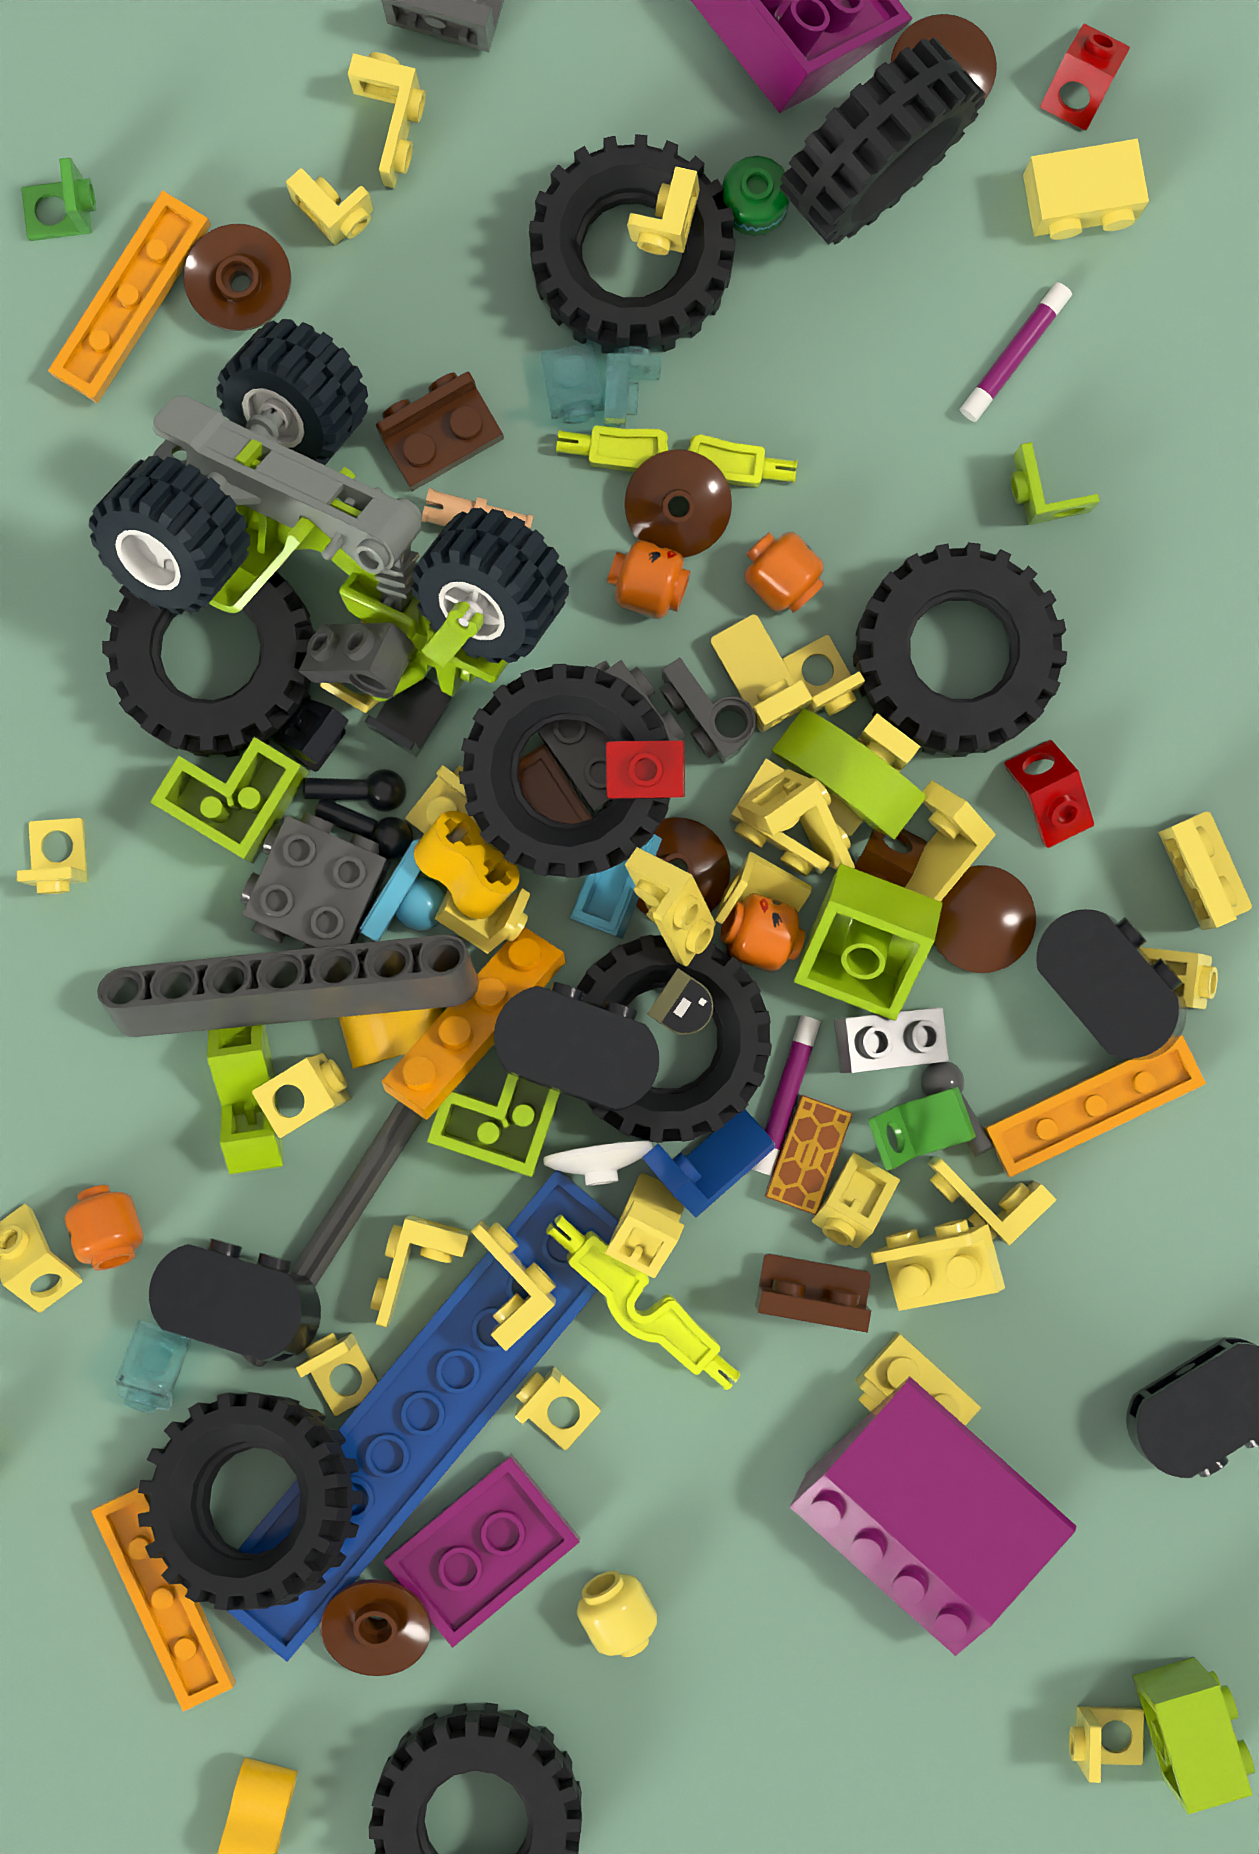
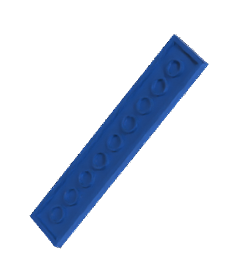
(435, 1402)

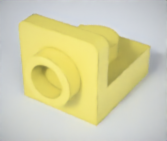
(320, 205)
(676, 208)
(486, 933)
(1194, 971)
(855, 1202)

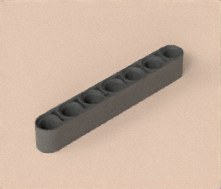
(289, 986)

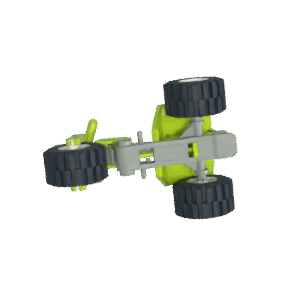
(262, 489)

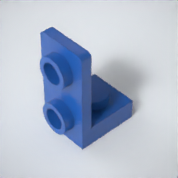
(713, 1164)

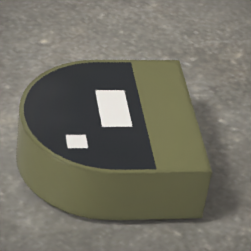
(683, 1005)

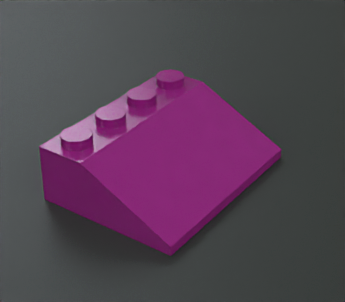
(801, 44)
(932, 1515)

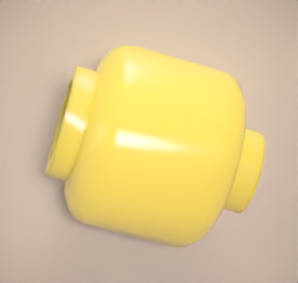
(617, 1614)

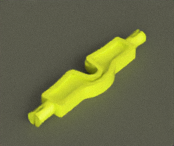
(629, 448)
(661, 1323)

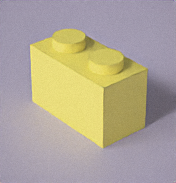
(1086, 189)

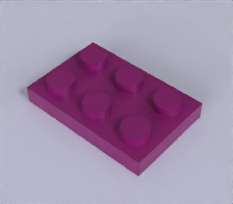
(482, 1550)

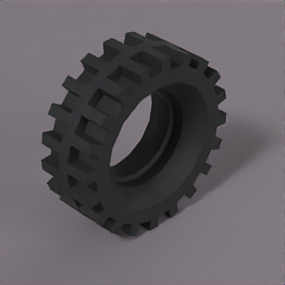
(882, 140)
(596, 185)
(932, 718)
(223, 723)
(494, 760)
(741, 1038)
(182, 1498)
(481, 1743)

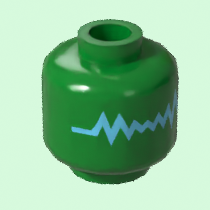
(755, 195)

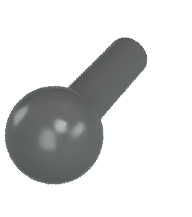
(947, 1075)

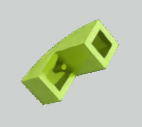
(849, 772)
(239, 1064)

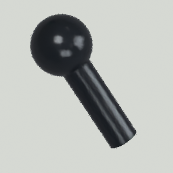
(382, 789)
(390, 832)

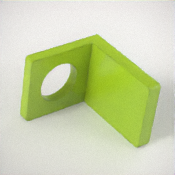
(1028, 490)

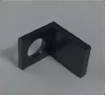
(411, 715)

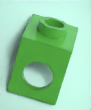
(78, 200)
(922, 1126)

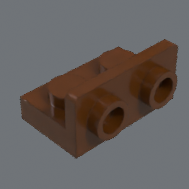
(438, 429)
(814, 1292)

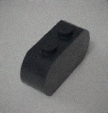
(1112, 983)
(577, 1046)
(235, 1301)
(1199, 1411)

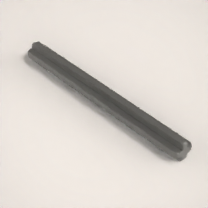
(355, 1196)

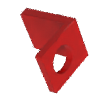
(1091, 61)
(645, 769)
(1055, 795)

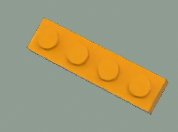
(129, 297)
(467, 1030)
(1092, 1107)
(170, 1619)

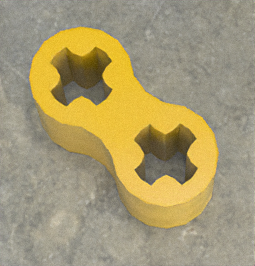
(466, 865)
(384, 1035)
(258, 1808)

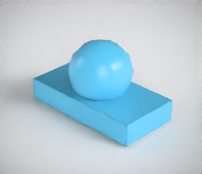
(406, 896)

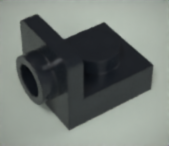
(312, 733)

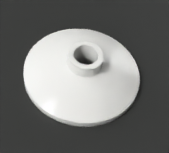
(599, 1162)

